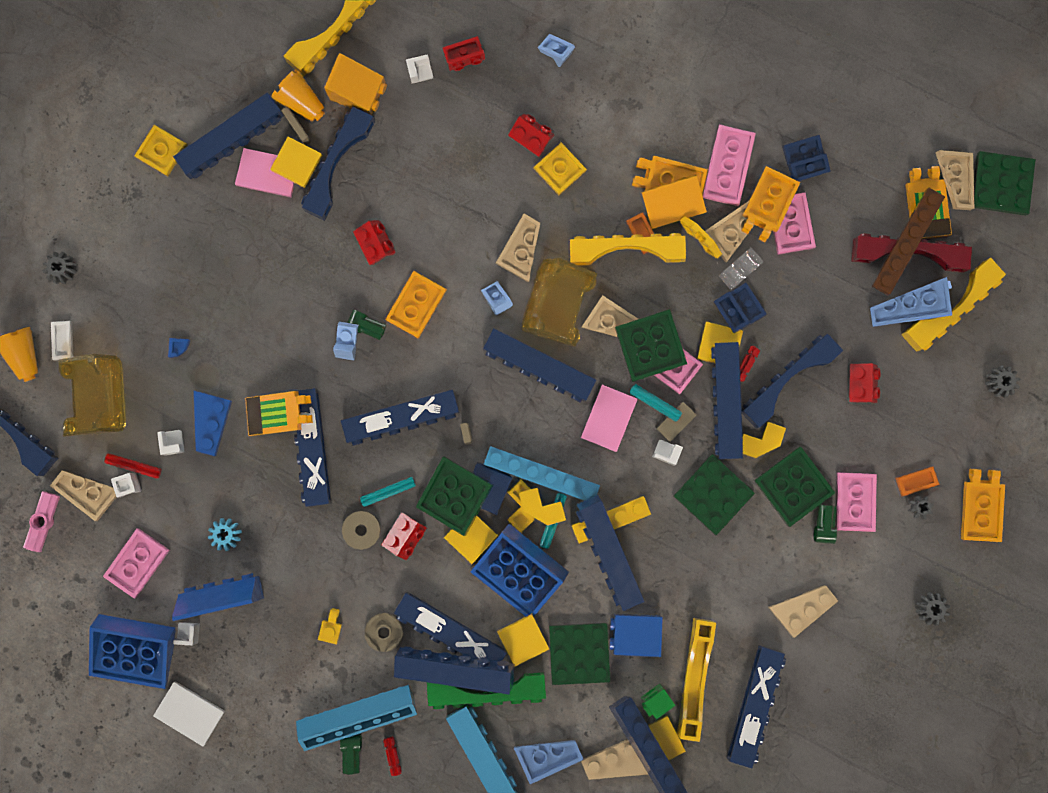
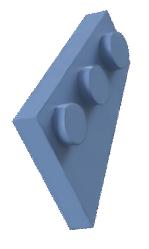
(547, 758)

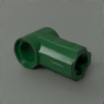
(367, 325)
(825, 529)
(350, 751)

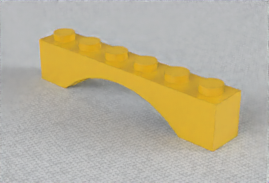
(306, 53)
(667, 248)
(981, 279)
(693, 692)

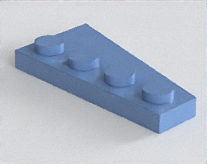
(919, 304)

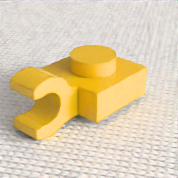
(330, 629)

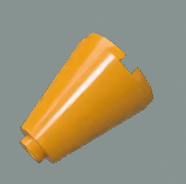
(299, 97)
(19, 353)

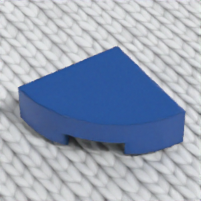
(177, 347)

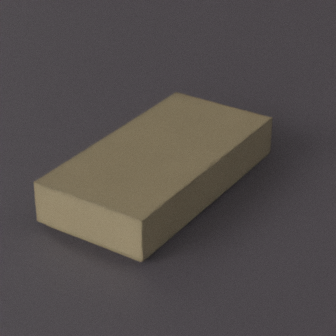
(296, 126)
(670, 429)
(466, 433)

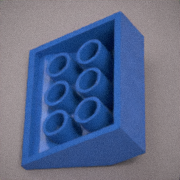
(519, 571)
(218, 597)
(130, 651)

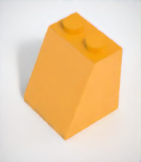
(354, 85)

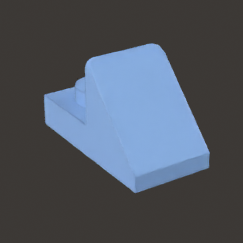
(556, 49)
(497, 298)
(346, 341)

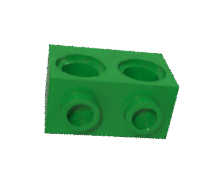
(657, 702)

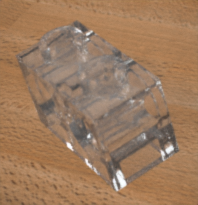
(741, 268)

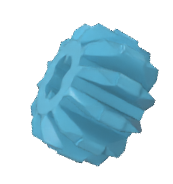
(226, 541)

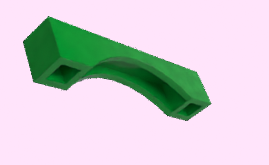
(528, 687)

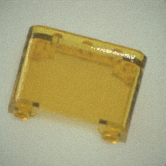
(557, 300)
(95, 394)

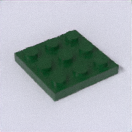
(1003, 183)
(650, 345)
(794, 486)
(713, 494)
(454, 496)
(579, 653)

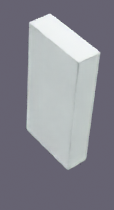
(62, 340)

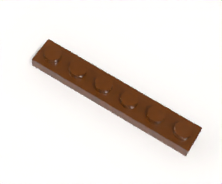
(908, 241)

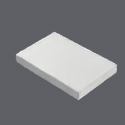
(189, 713)

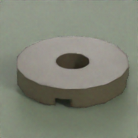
(349, 530)
(372, 632)

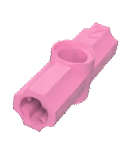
(37, 534)

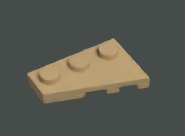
(958, 177)
(728, 232)
(520, 248)
(607, 316)
(85, 494)
(804, 609)
(614, 761)

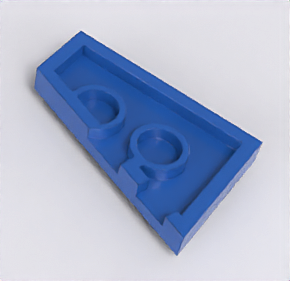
(210, 421)

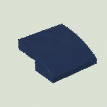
(806, 158)
(740, 308)
(500, 486)

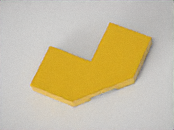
(705, 240)
(770, 440)
(533, 506)
(519, 518)

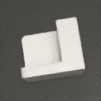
(419, 69)
(170, 442)
(667, 452)
(126, 484)
(187, 634)

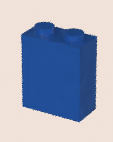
(636, 635)

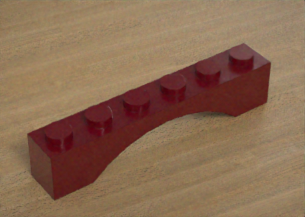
(949, 257)

